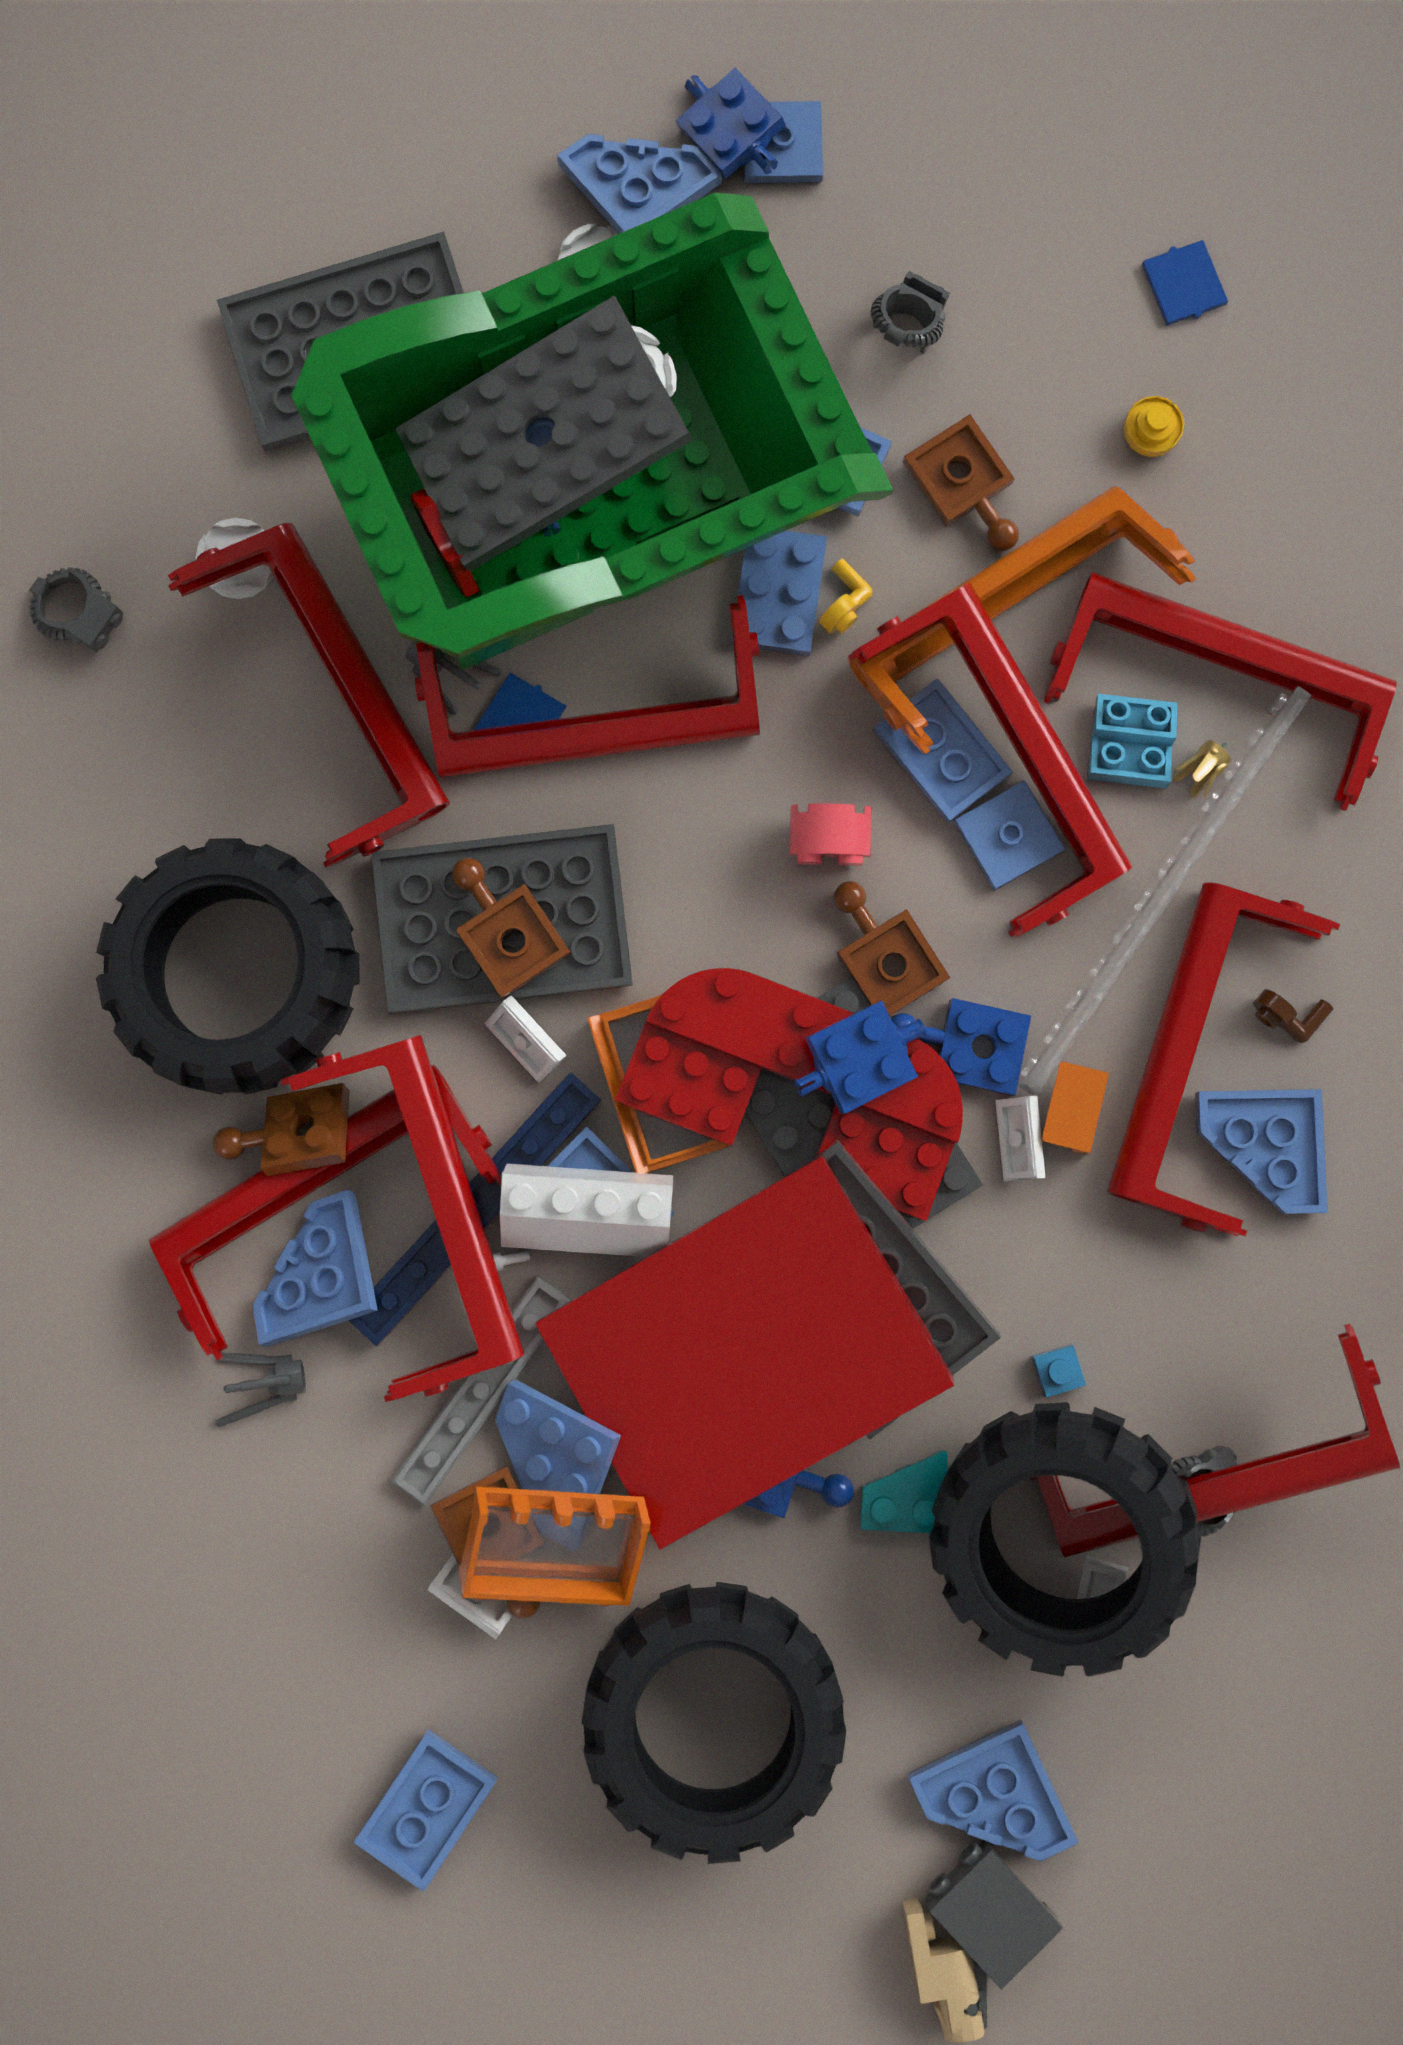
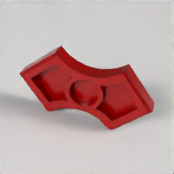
(433, 527)

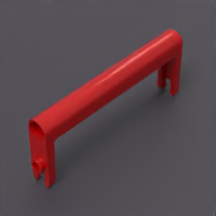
(1241, 651)
(348, 667)
(594, 733)
(1031, 738)
(1178, 1040)
(265, 1196)
(452, 1206)
(1250, 1482)

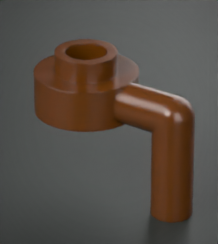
(1276, 1011)

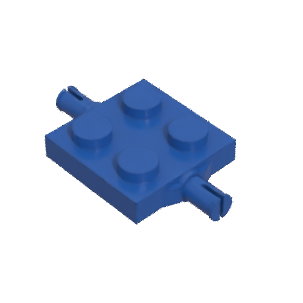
(731, 123)
(860, 1057)

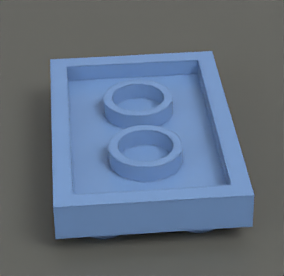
(782, 590)
(960, 761)
(425, 1810)

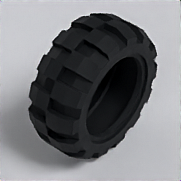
(152, 916)
(1047, 1627)
(730, 1818)

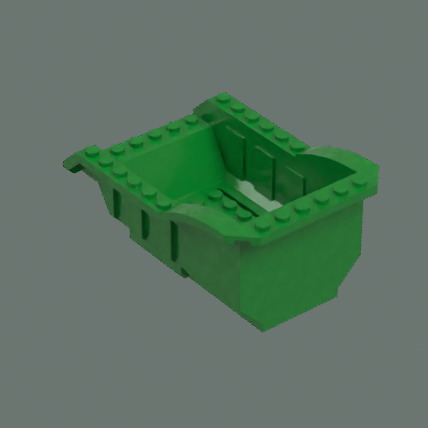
(750, 386)

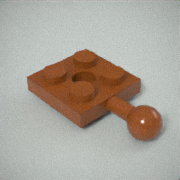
(957, 497)
(512, 913)
(895, 937)
(284, 1116)
(454, 1517)

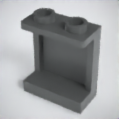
(991, 1913)

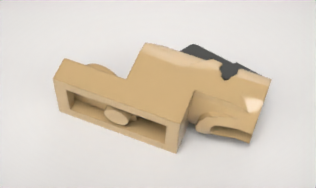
(946, 1977)

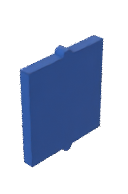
(1184, 282)
(518, 704)

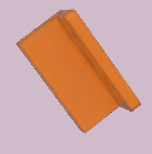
(1075, 1107)

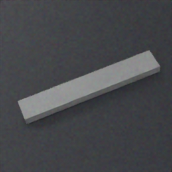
(474, 1401)

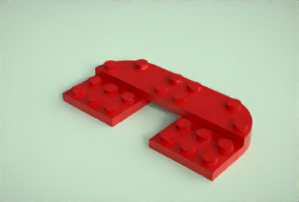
(726, 1024)

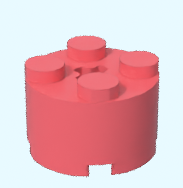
(830, 833)

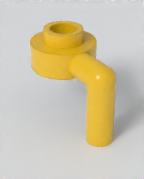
(841, 613)

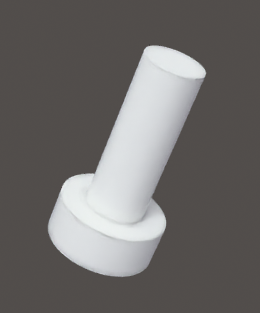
(513, 1258)

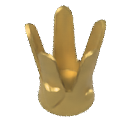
(1207, 764)

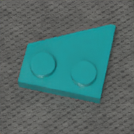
(904, 1497)

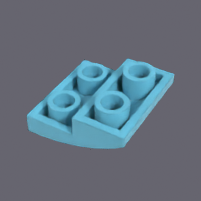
(1132, 741)

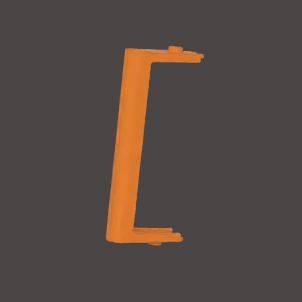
(1014, 579)

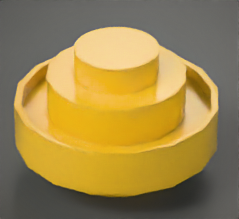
(1153, 426)

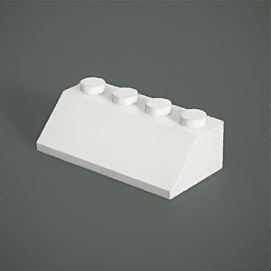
(585, 1210)

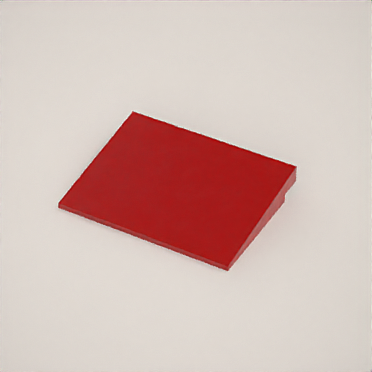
(745, 1351)

